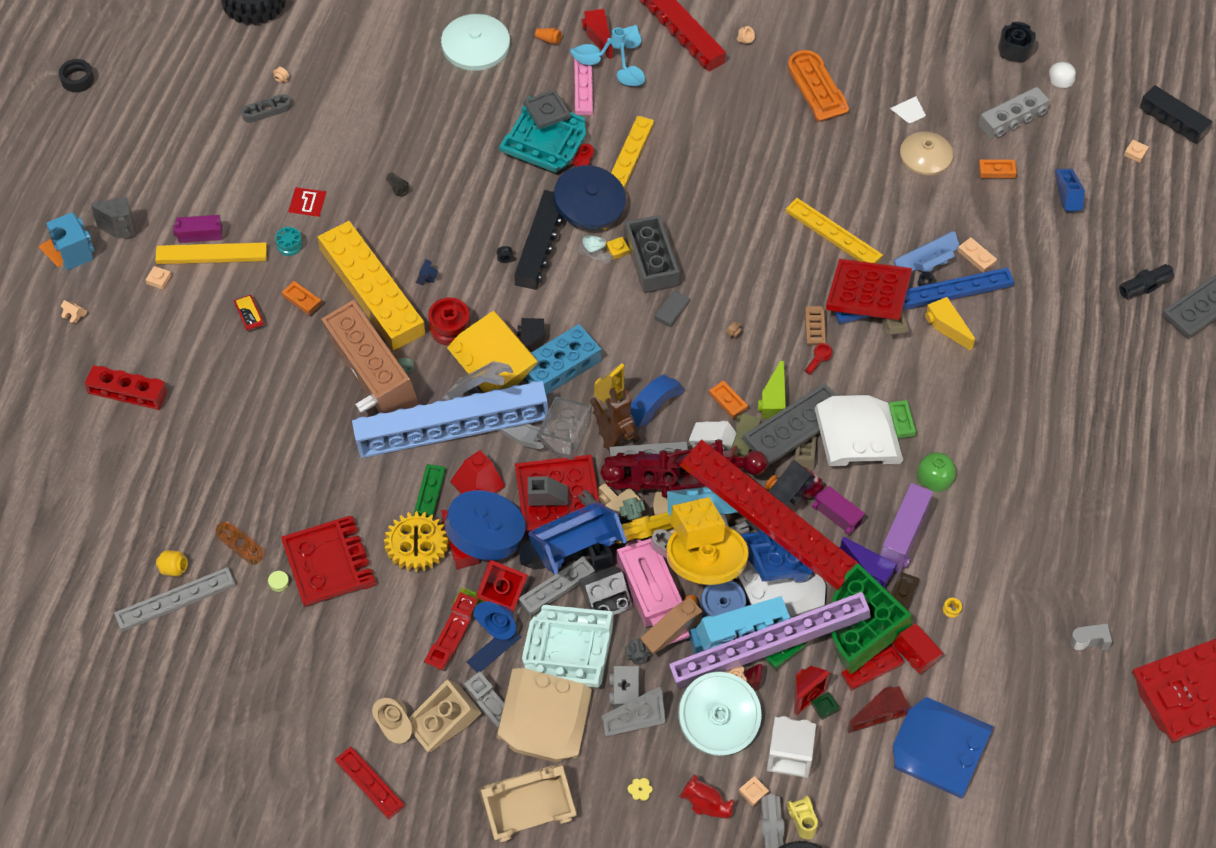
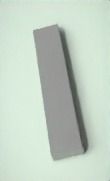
(174, 599)

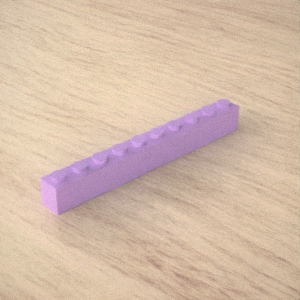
(771, 639)

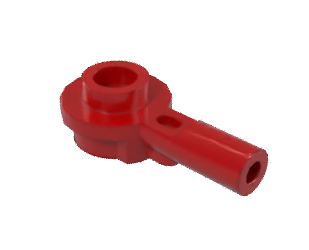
(822, 353)

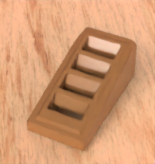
(814, 313)

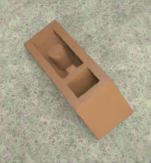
(673, 625)

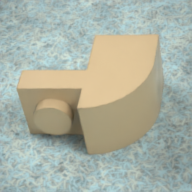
(611, 500)

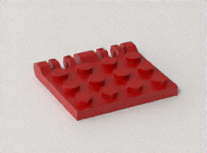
(327, 561)

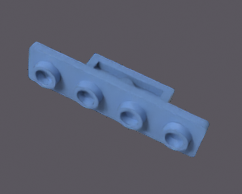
(931, 254)

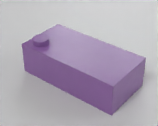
(906, 526)

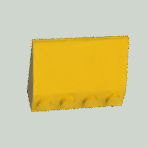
(493, 341)

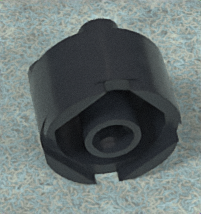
(1016, 42)

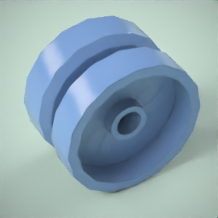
(722, 598)

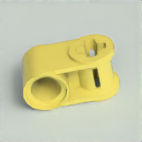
(803, 813)

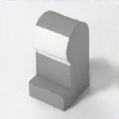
(1091, 636)

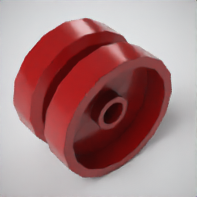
(448, 319)

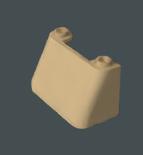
(527, 801)

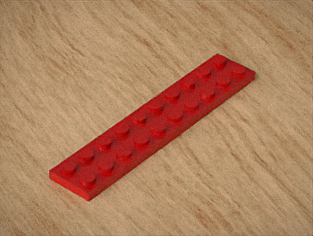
(768, 514)

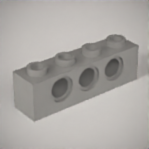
(1014, 113)
(649, 449)

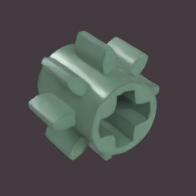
(632, 508)

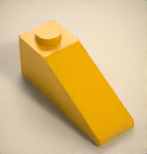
(948, 322)
(612, 379)

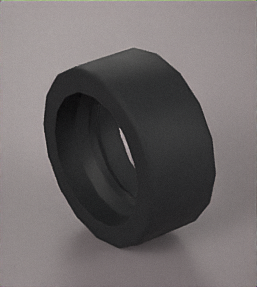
(76, 85)

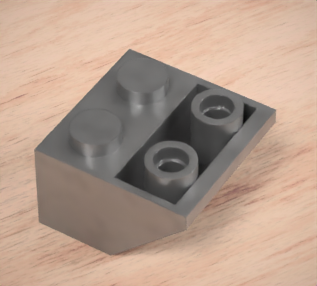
(606, 591)

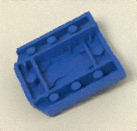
(940, 745)

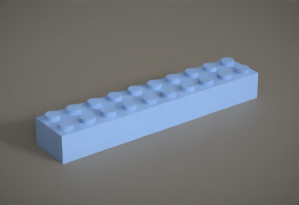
(450, 419)

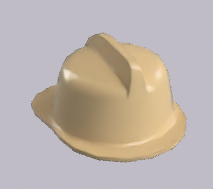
(392, 719)

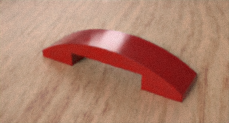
(453, 632)

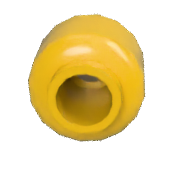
(171, 563)

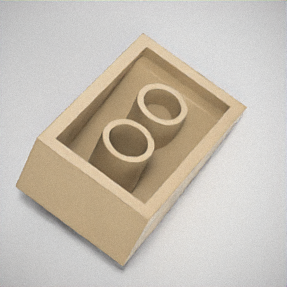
(443, 715)

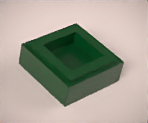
(825, 705)

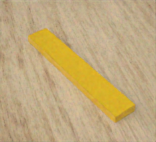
(833, 232)
(211, 253)

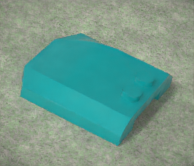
(548, 147)

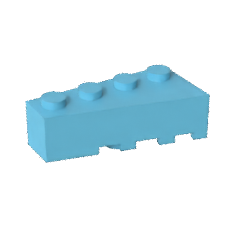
(686, 495)
(741, 622)

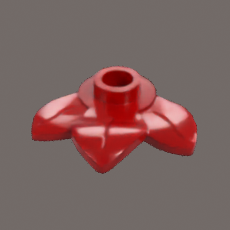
(583, 155)

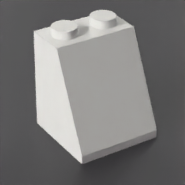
(791, 746)

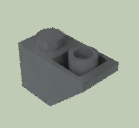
(546, 492)

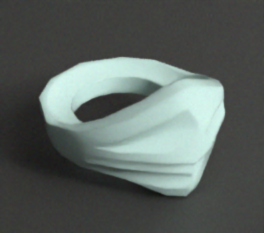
(593, 243)

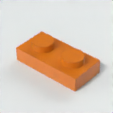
(997, 168)
(301, 298)
(728, 399)

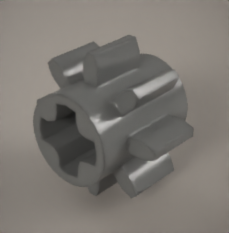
(637, 651)

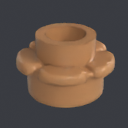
(733, 330)

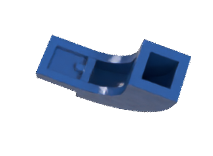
(653, 397)

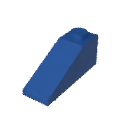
(1070, 190)

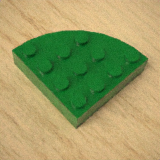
(867, 638)

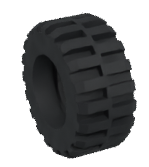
(253, 10)

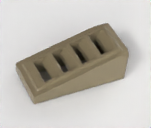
(804, 458)

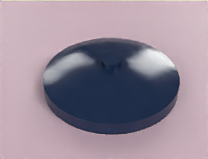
(589, 197)

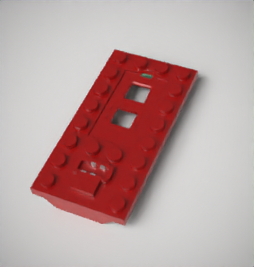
(1181, 691)

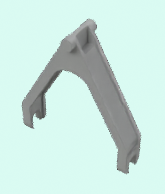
(523, 434)

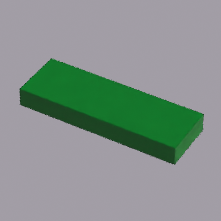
(430, 490)

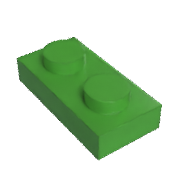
(902, 419)

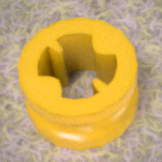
(956, 604)

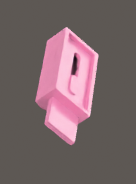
(648, 582)

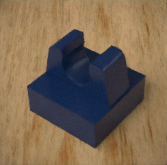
(426, 273)

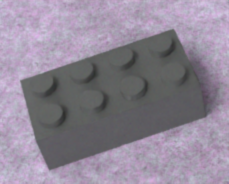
(651, 253)

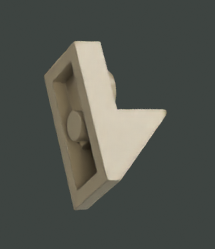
(895, 326)

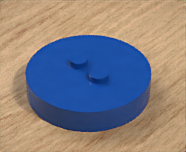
(484, 525)

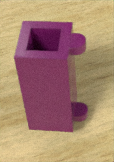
(198, 228)
(839, 510)

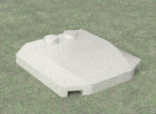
(857, 430)
(797, 596)

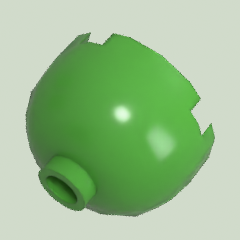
(936, 472)

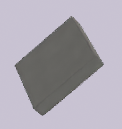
(547, 109)

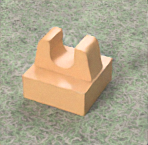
(73, 309)

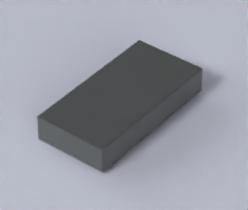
(672, 308)

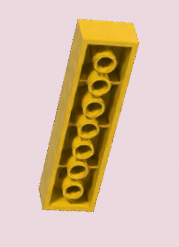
(371, 285)

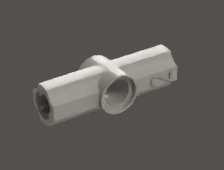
(772, 824)

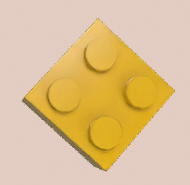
(697, 523)

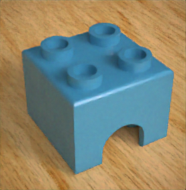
(71, 240)

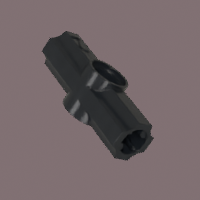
(1146, 281)

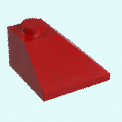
(477, 474)
(501, 584)
(808, 686)

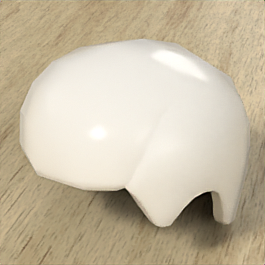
(1062, 74)

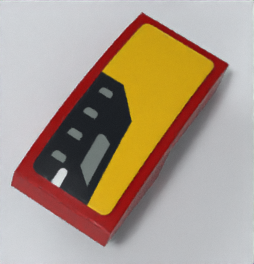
(248, 312)

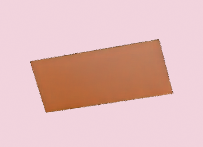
(49, 249)

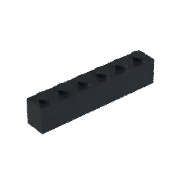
(538, 243)

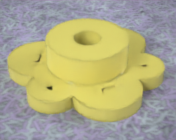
(642, 784)

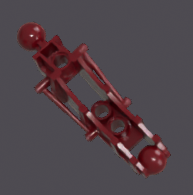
(614, 472)

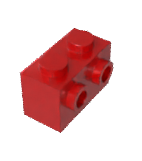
(917, 648)

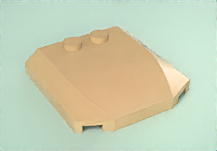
(544, 715)

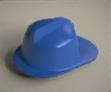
(496, 619)

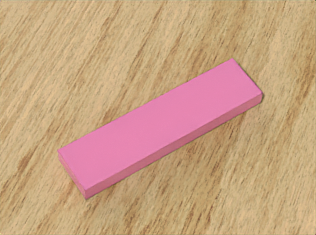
(583, 89)

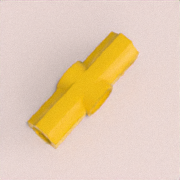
(646, 526)

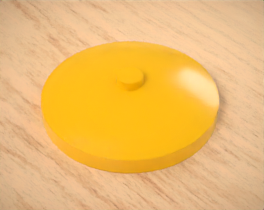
(709, 563)

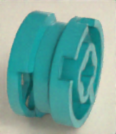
(289, 242)

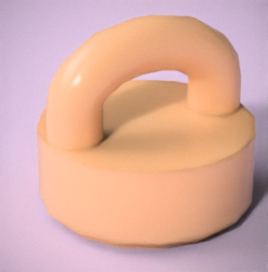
(745, 35)

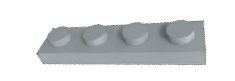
(555, 586)

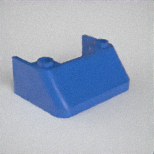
(575, 532)

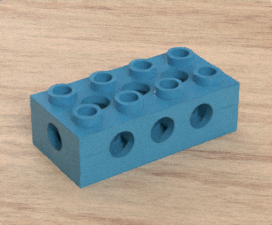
(564, 358)

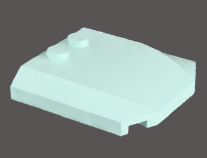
(569, 643)

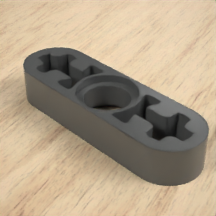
(255, 116)

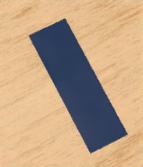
(491, 652)

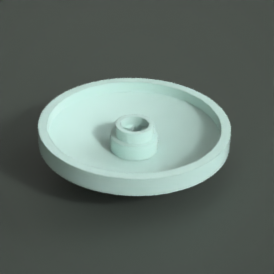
(475, 42)
(719, 713)

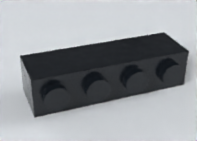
(1175, 114)
(790, 486)

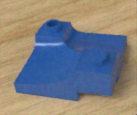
(773, 560)

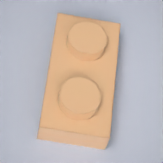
(977, 255)

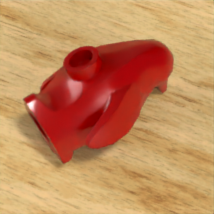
(706, 799)

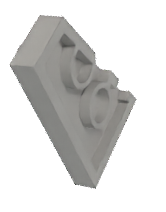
(636, 714)

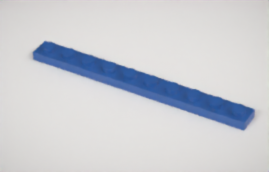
(951, 288)

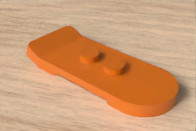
(817, 85)

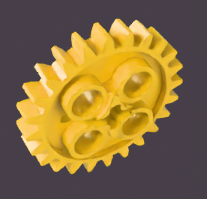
(397, 541)

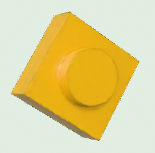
(617, 248)

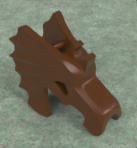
(616, 420)

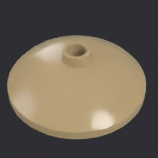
(926, 153)

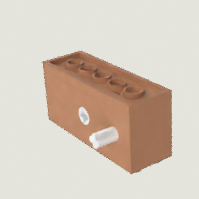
(369, 361)

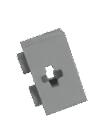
(627, 678)

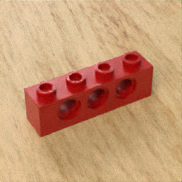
(152, 397)

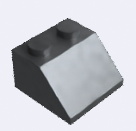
(114, 217)

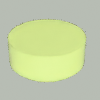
(278, 581)

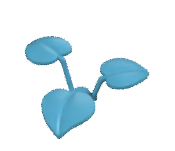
(627, 37)

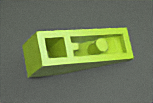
(773, 394)

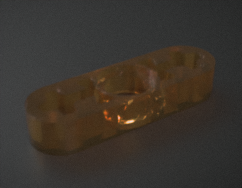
(236, 535)

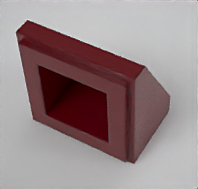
(754, 676)

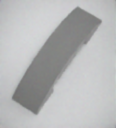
(485, 697)

